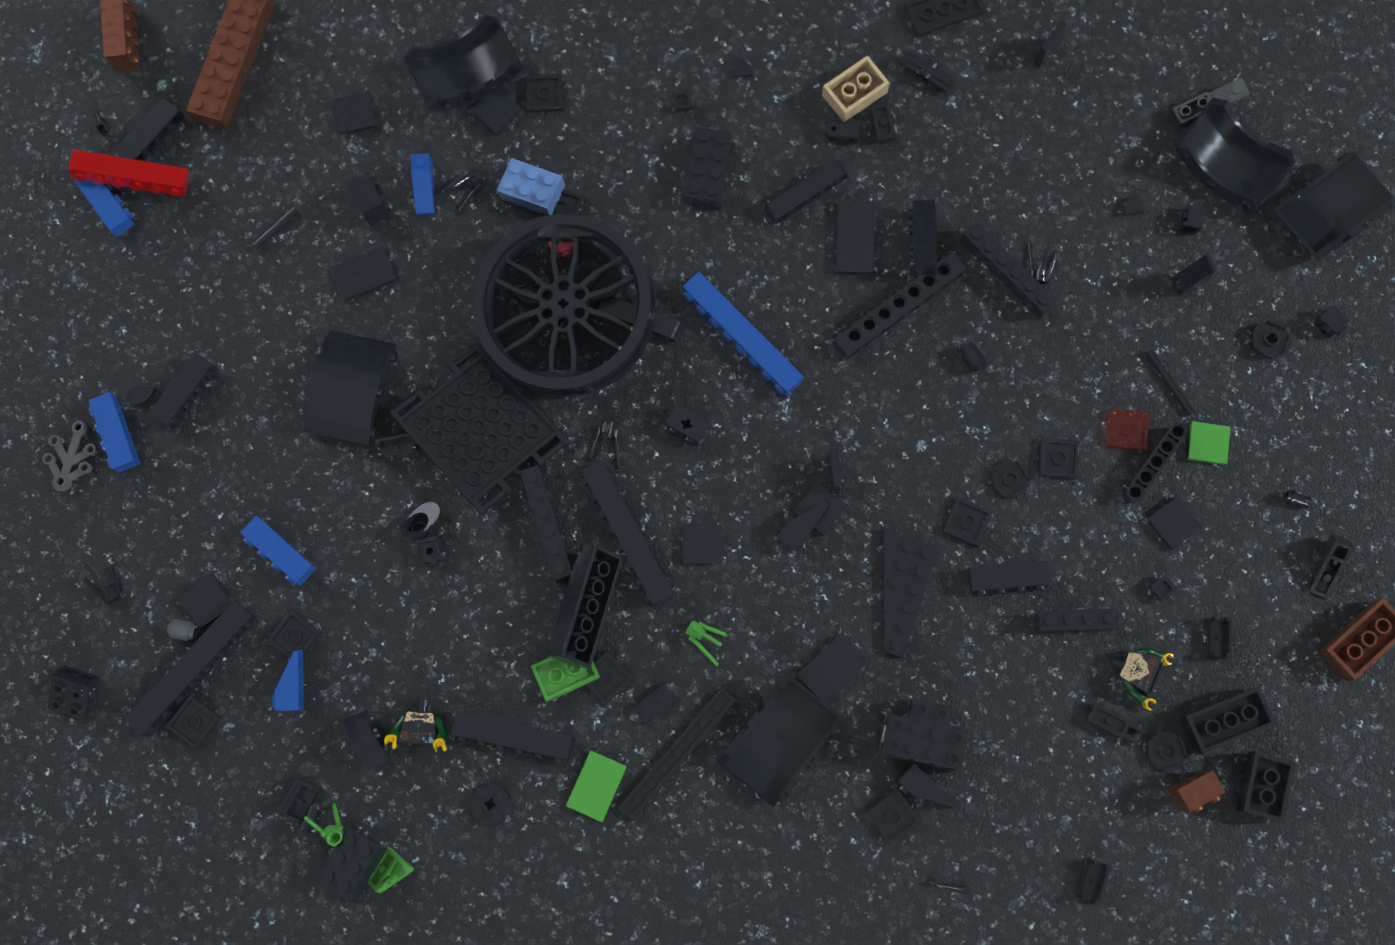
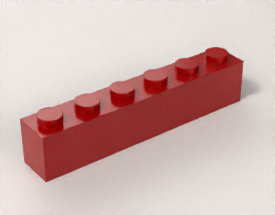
(129, 173)

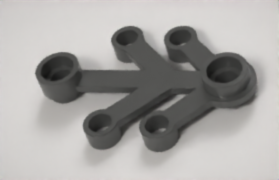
(69, 458)

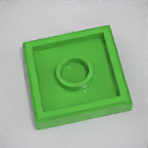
(1208, 443)

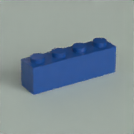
(107, 206)
(114, 432)
(278, 550)

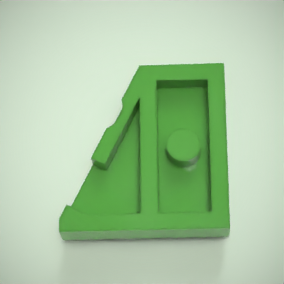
(389, 871)

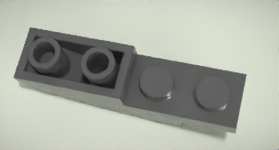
(1190, 110)

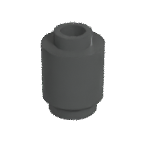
(182, 630)

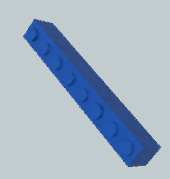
(742, 334)

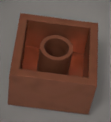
(1196, 791)

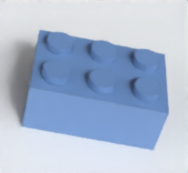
(530, 187)

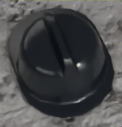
(420, 521)

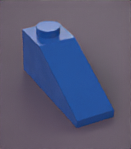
(423, 183)
(290, 687)

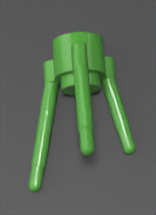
(697, 631)
(330, 833)

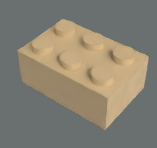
(855, 89)

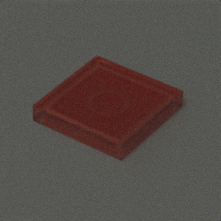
(1128, 429)

